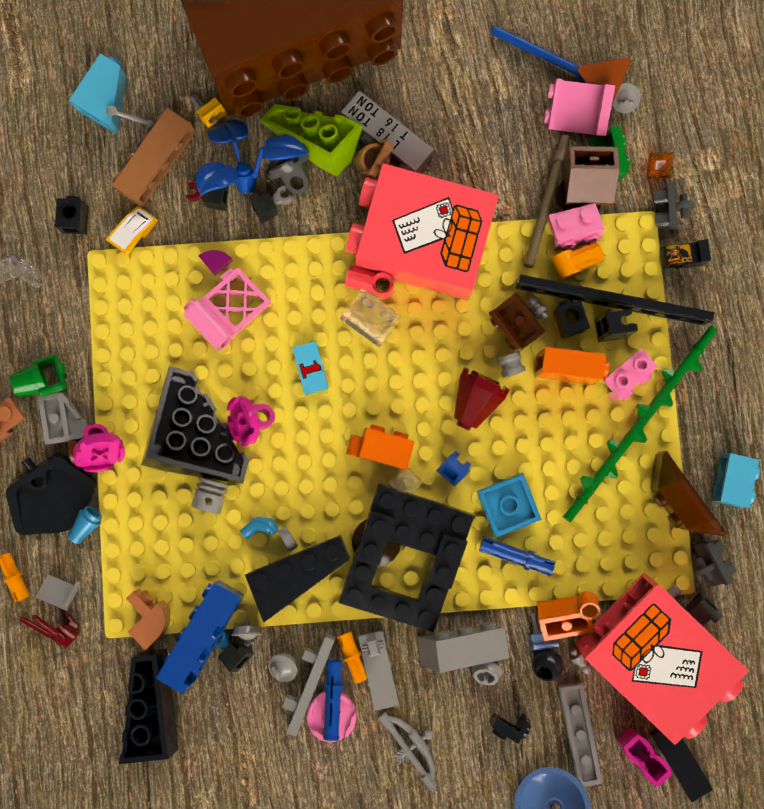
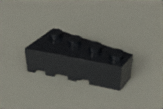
(290, 577)
(150, 713)

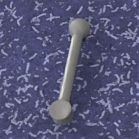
(111, 111)

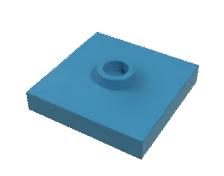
(508, 505)

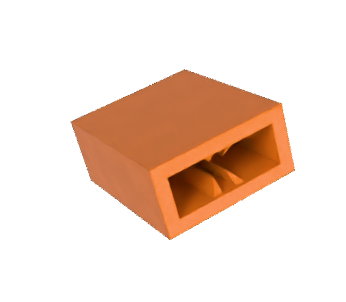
(571, 366)

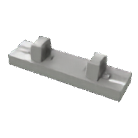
(300, 705)

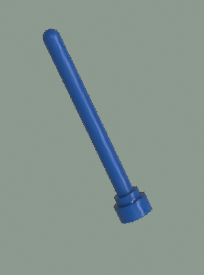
(537, 51)

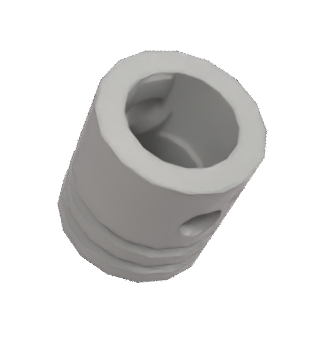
(209, 489)

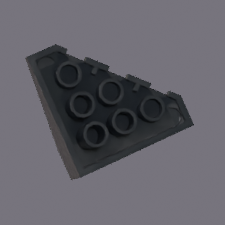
(189, 435)

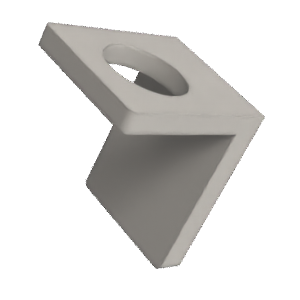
(57, 592)

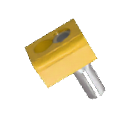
(210, 112)

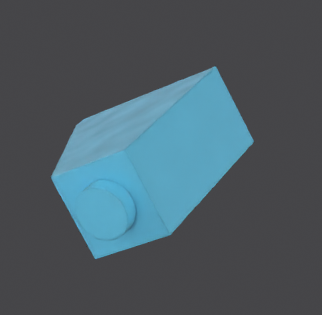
(100, 89)

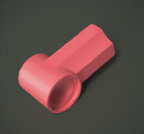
(368, 280)

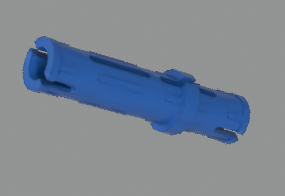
(520, 557)
(332, 700)

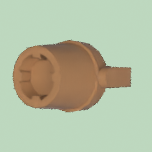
(372, 156)

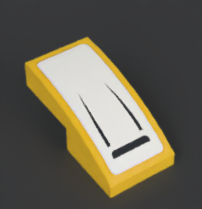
(131, 229)

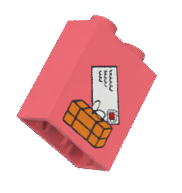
(422, 230)
(662, 660)

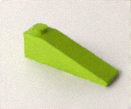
(327, 138)

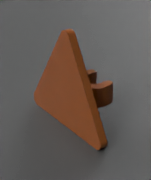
(605, 72)

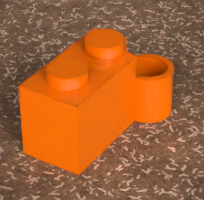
(382, 447)
(568, 616)

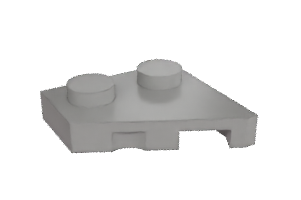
(60, 419)

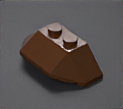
(680, 499)

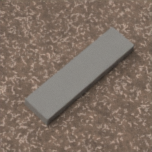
(579, 733)

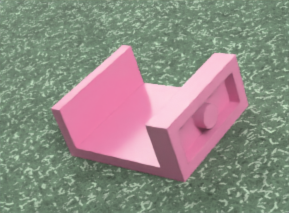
(579, 107)

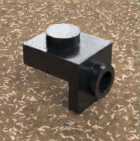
(504, 729)

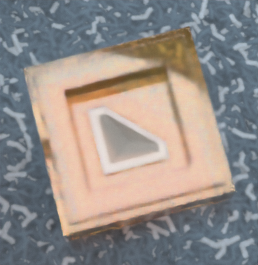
(660, 165)

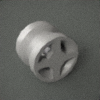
(511, 365)

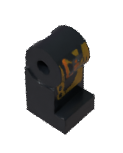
(685, 255)

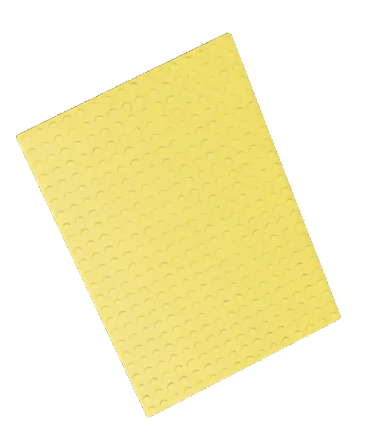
(407, 386)

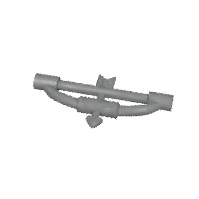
(418, 741)

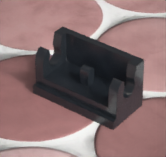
(611, 328)

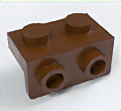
(516, 323)

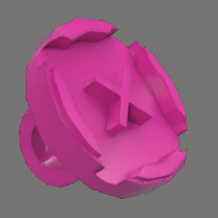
(244, 421)
(99, 450)

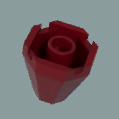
(477, 398)

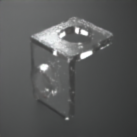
(406, 481)

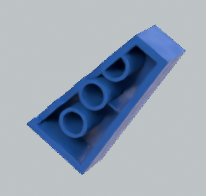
(200, 637)

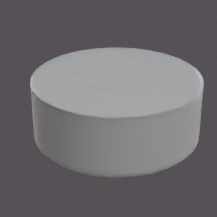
(287, 538)

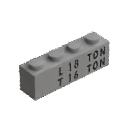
(377, 124)

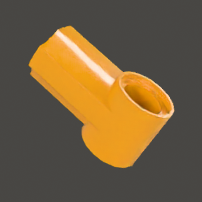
(571, 263)

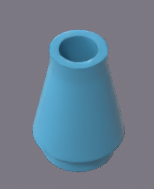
(86, 521)

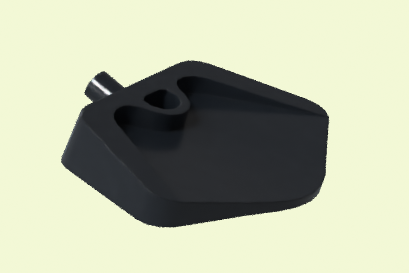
(49, 495)

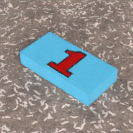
(310, 368)

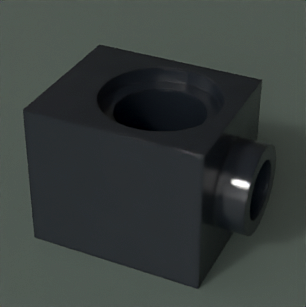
(72, 225)
(566, 328)

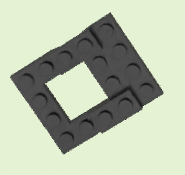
(418, 525)

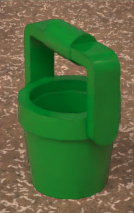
(33, 381)

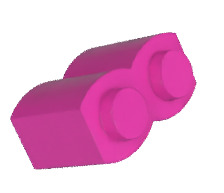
(643, 756)

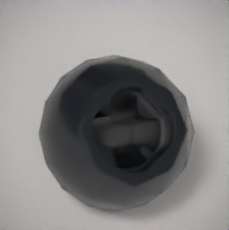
(547, 664)

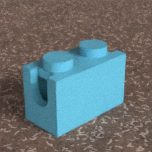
(736, 480)

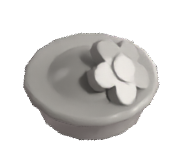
(627, 98)
(247, 633)
(283, 667)
(487, 673)

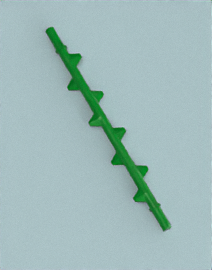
(636, 432)

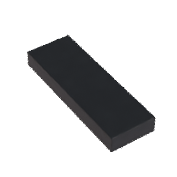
(683, 766)

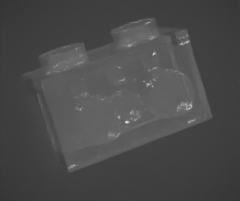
(370, 317)

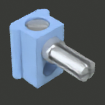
(537, 640)

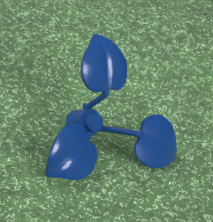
(217, 175)

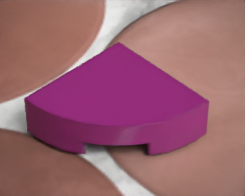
(215, 260)

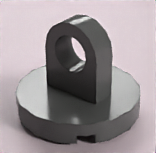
(289, 168)

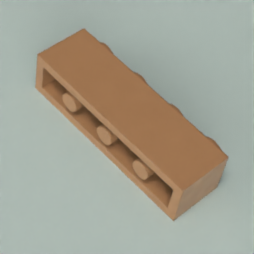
(153, 157)

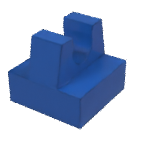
(453, 470)

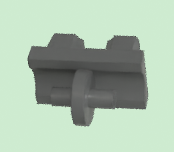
(668, 197)
(711, 564)

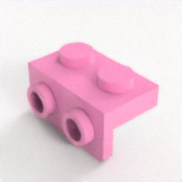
(576, 227)
(629, 374)

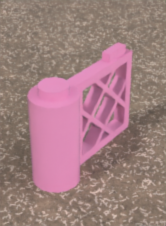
(209, 319)

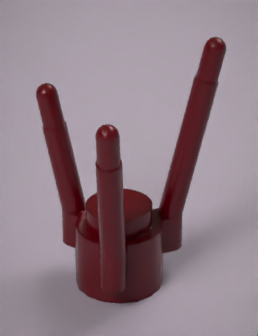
(62, 635)

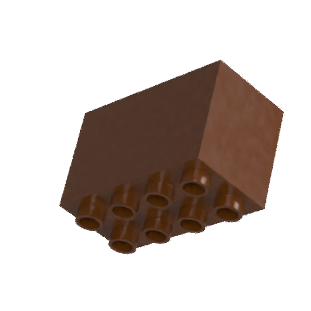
(285, 45)

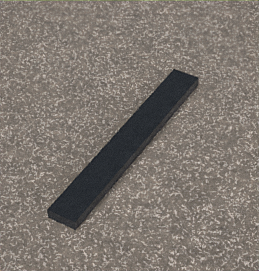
(614, 300)

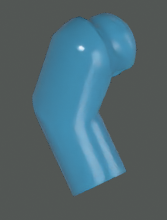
(260, 524)

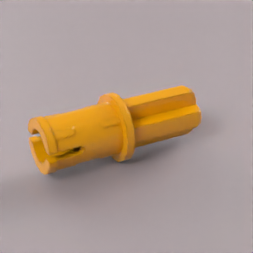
(13, 578)
(352, 657)

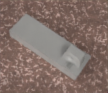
(378, 670)

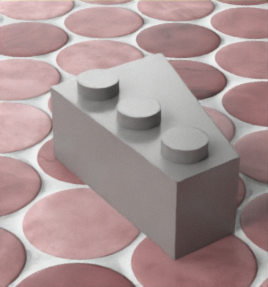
(463, 647)

